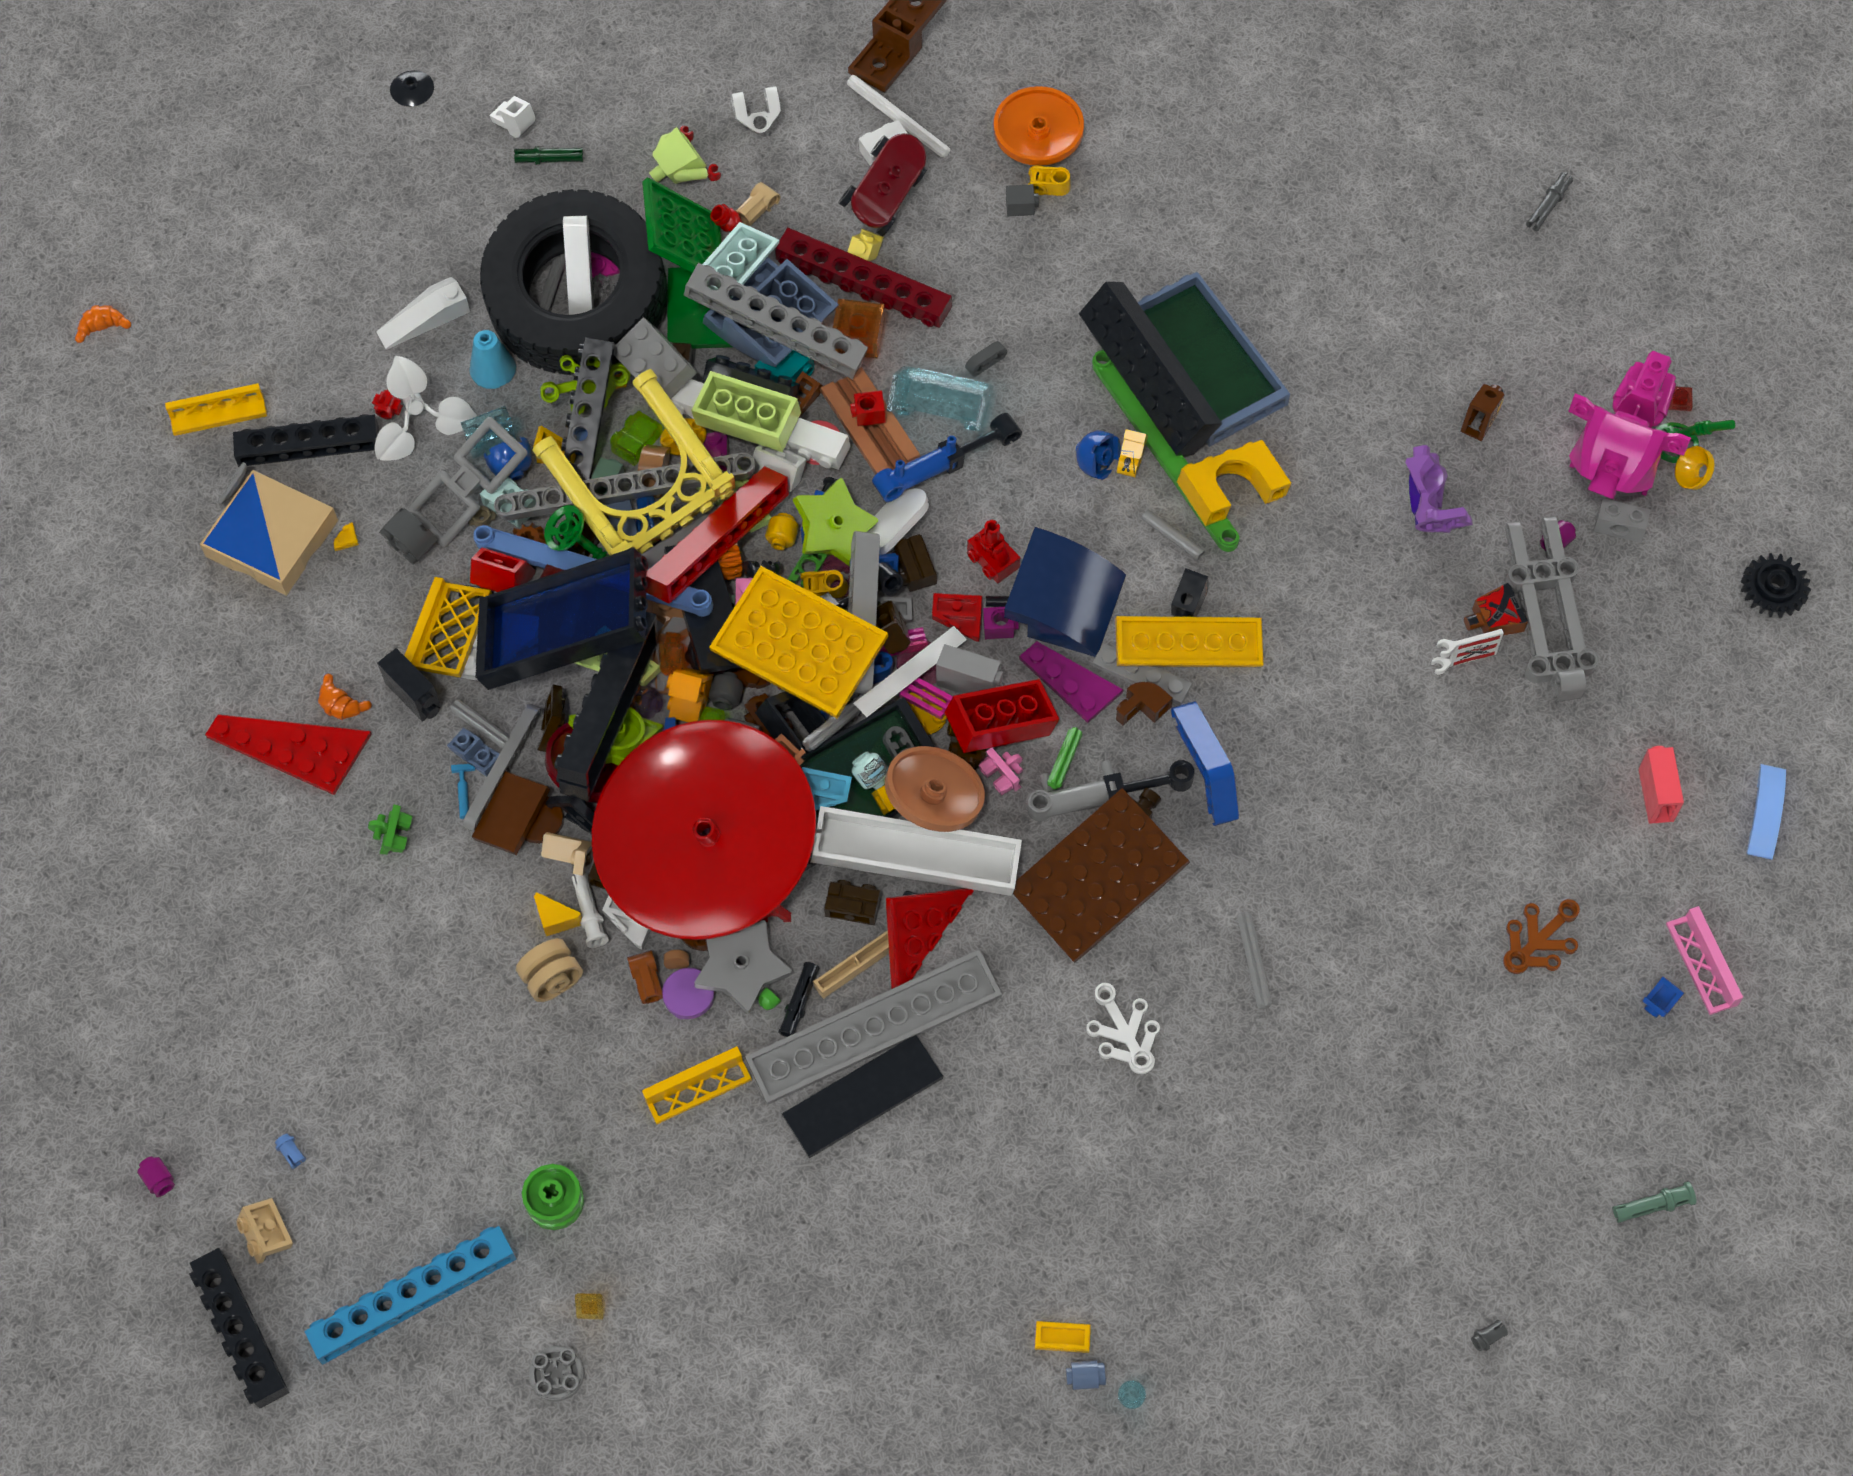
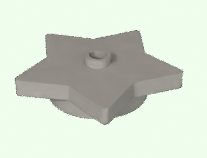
(744, 981)

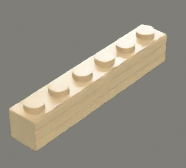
(852, 966)

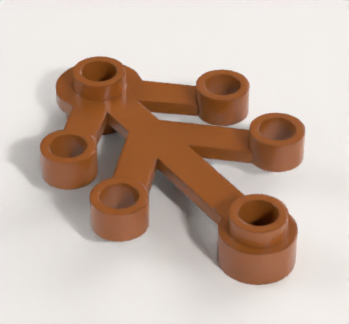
(1539, 940)

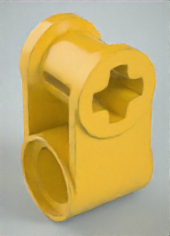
(1050, 180)
(821, 581)

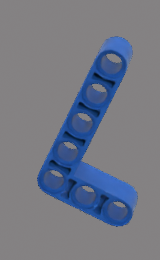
(1210, 760)

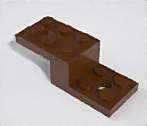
(894, 41)

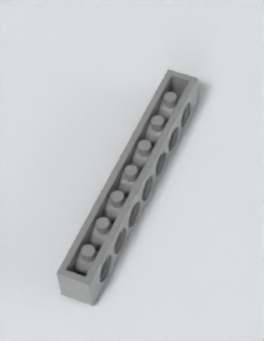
(781, 332)

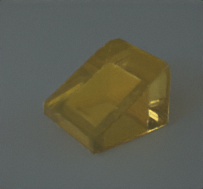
(589, 1306)

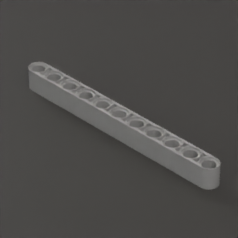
(613, 482)

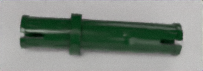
(548, 155)

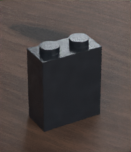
(409, 685)

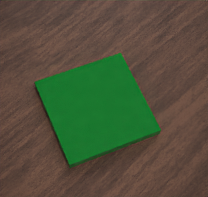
(678, 226)
(687, 315)

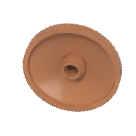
(934, 789)

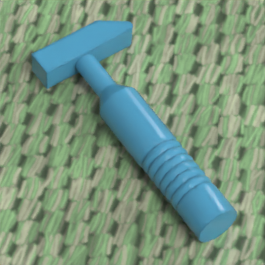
(462, 787)

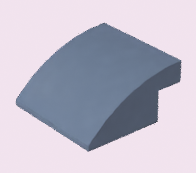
(791, 289)

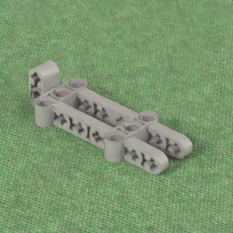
(1567, 683)

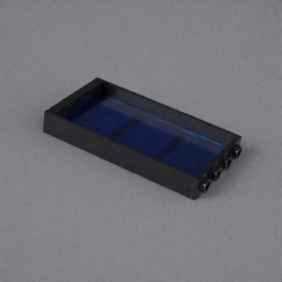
(562, 619)

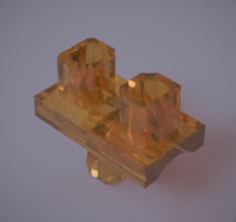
(671, 653)

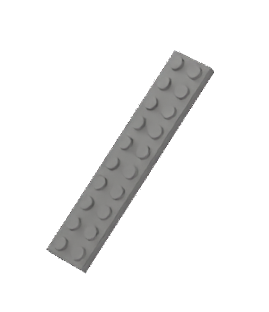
(873, 1026)

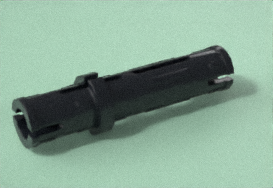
(795, 1008)

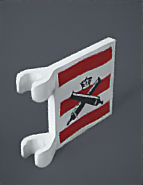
(1467, 649)

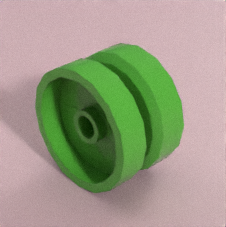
(539, 1198)

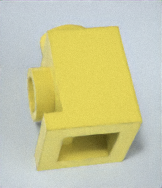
(865, 245)

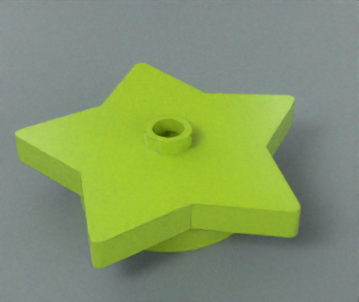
(831, 521)
(632, 733)

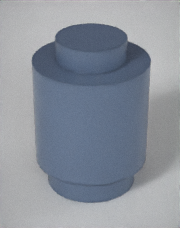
(1086, 1375)

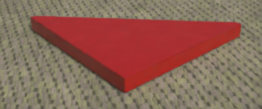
(916, 927)

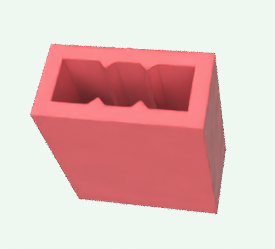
(1661, 785)

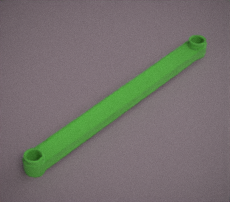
(1156, 442)

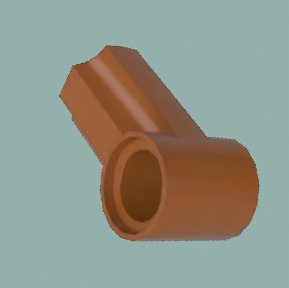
(644, 972)

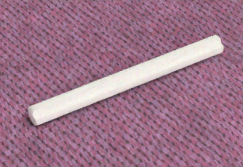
(896, 114)

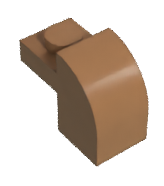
(653, 457)

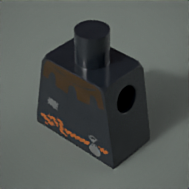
(1194, 584)

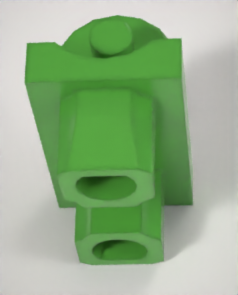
(395, 820)

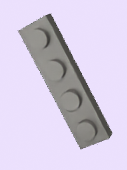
(1173, 685)

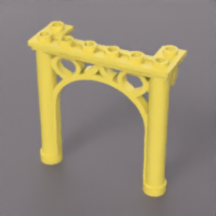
(689, 445)

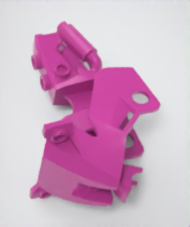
(1622, 447)

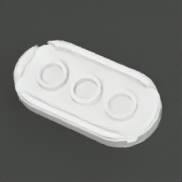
(899, 517)

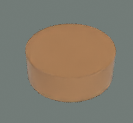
(676, 959)

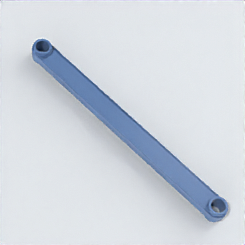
(541, 555)

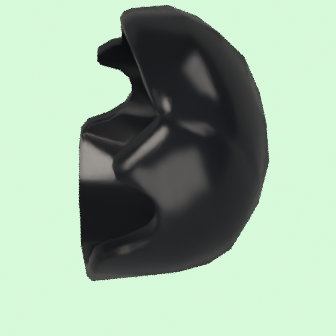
(751, 567)

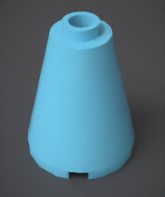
(490, 361)

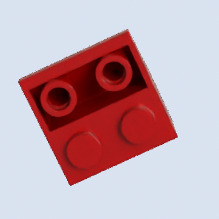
(498, 571)

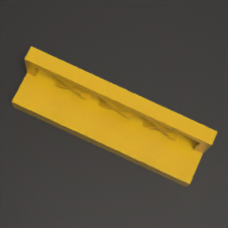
(217, 412)
(693, 1076)

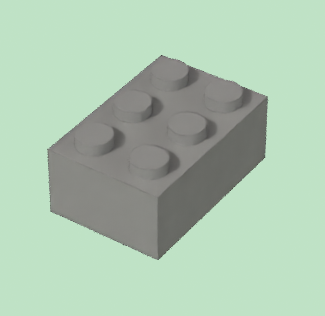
(647, 349)

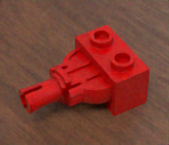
(993, 552)

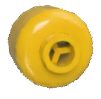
(782, 531)

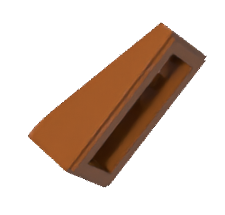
(811, 395)

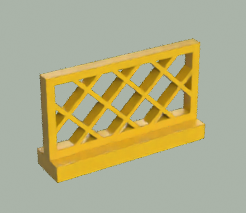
(427, 628)

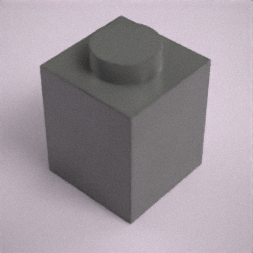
(1021, 200)

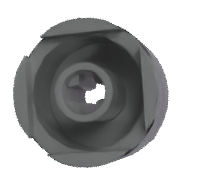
(408, 535)

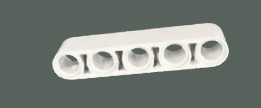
(578, 264)

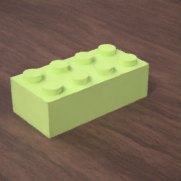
(746, 411)

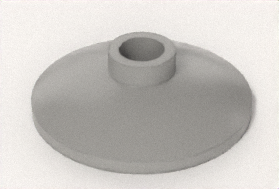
(235, 483)

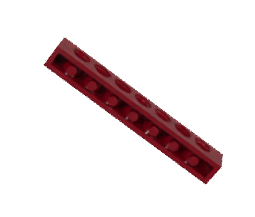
(875, 277)

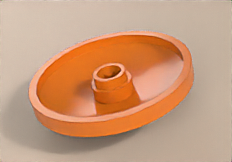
(1038, 125)

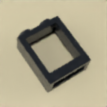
(775, 724)

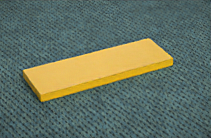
(1189, 641)

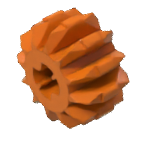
(731, 563)

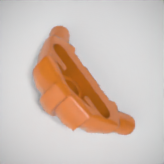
(98, 319)
(337, 702)

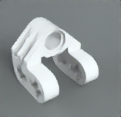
(772, 104)

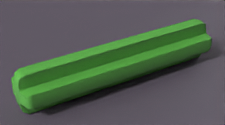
(1064, 758)

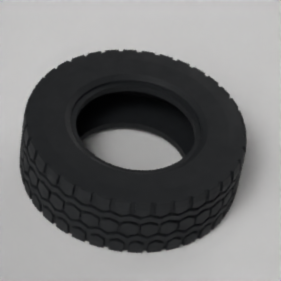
(536, 236)

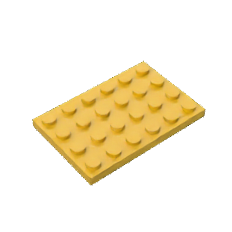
(799, 642)

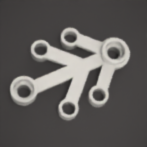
(1125, 1033)

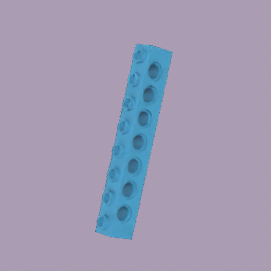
(403, 1308)

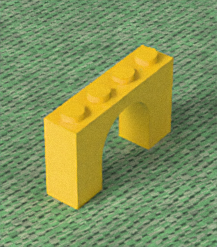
(1250, 461)

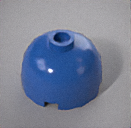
(1096, 450)
(503, 453)

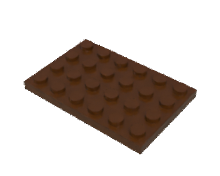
(1099, 875)

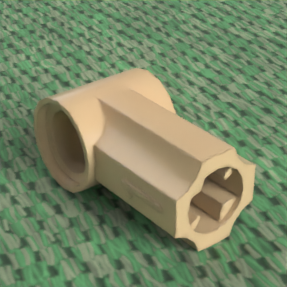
(760, 200)

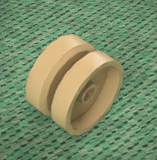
(549, 970)

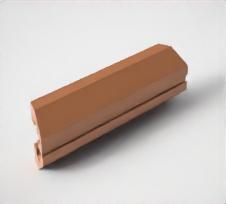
(878, 443)

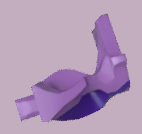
(1426, 494)

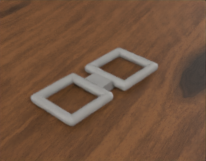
(468, 479)

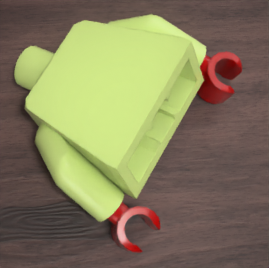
(680, 159)

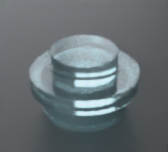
(1131, 1394)

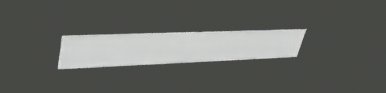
(907, 673)

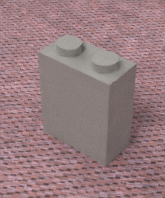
(967, 671)

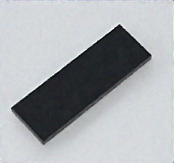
(704, 629)
(862, 1096)

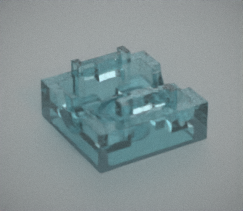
(490, 439)

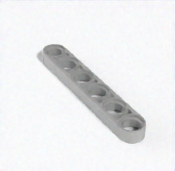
(510, 752)

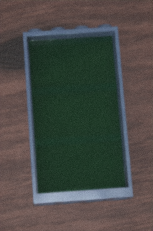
(1215, 354)

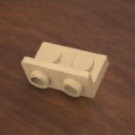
(263, 1229)

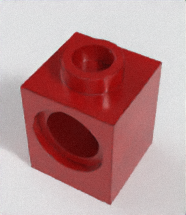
(871, 400)

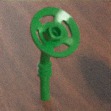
(1699, 428)
(569, 532)

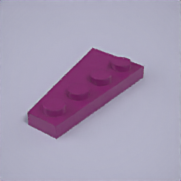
(1074, 684)

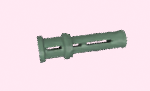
(1665, 1200)

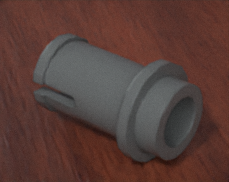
(1488, 1336)

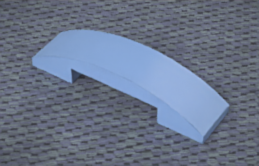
(1767, 811)

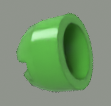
(768, 999)

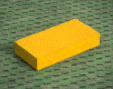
(1062, 1337)

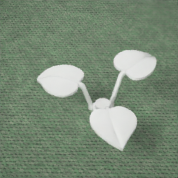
(406, 382)

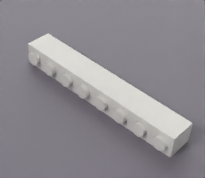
(807, 438)

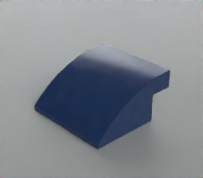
(1064, 593)

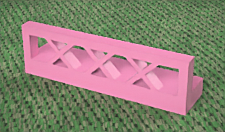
(1712, 954)

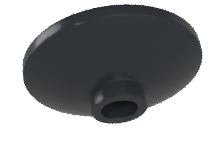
(412, 94)

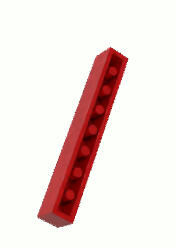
(716, 534)

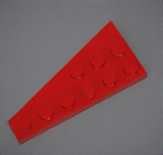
(304, 751)

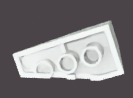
(429, 310)

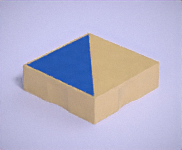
(269, 532)

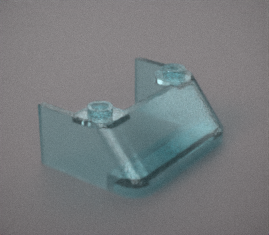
(940, 395)

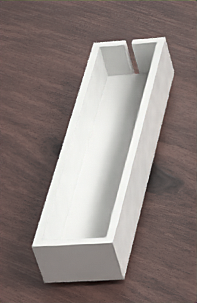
(914, 852)

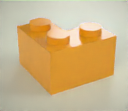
(688, 694)

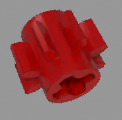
(386, 405)

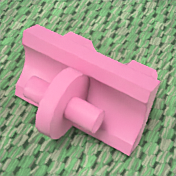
(994, 763)

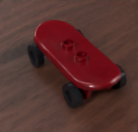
(887, 182)

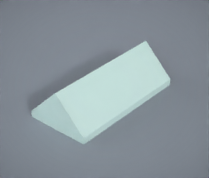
(741, 253)

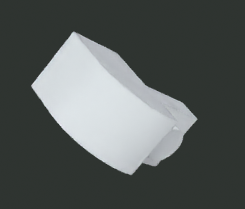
(514, 116)

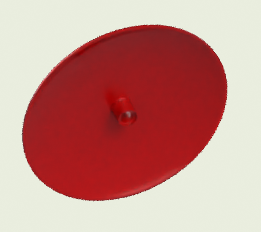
(694, 780)

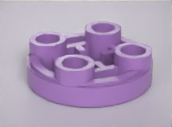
(683, 998)

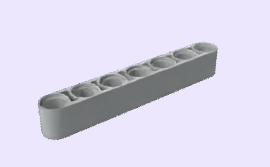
(864, 587)

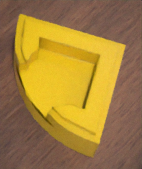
(346, 538)

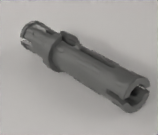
(1554, 194)

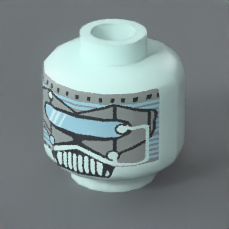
(869, 770)

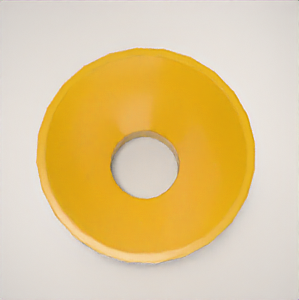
(1688, 468)

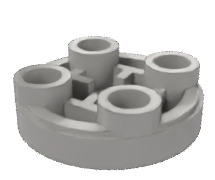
(556, 1373)

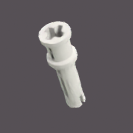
(591, 919)

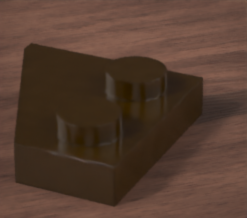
(552, 715)

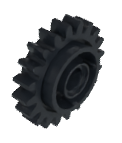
(1792, 588)

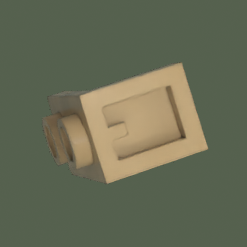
(568, 850)

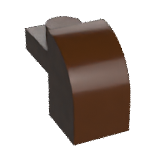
(1146, 698)

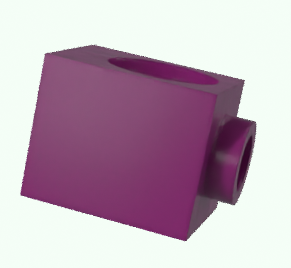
(994, 631)

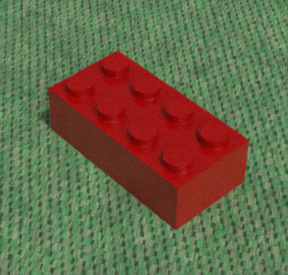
(1001, 715)

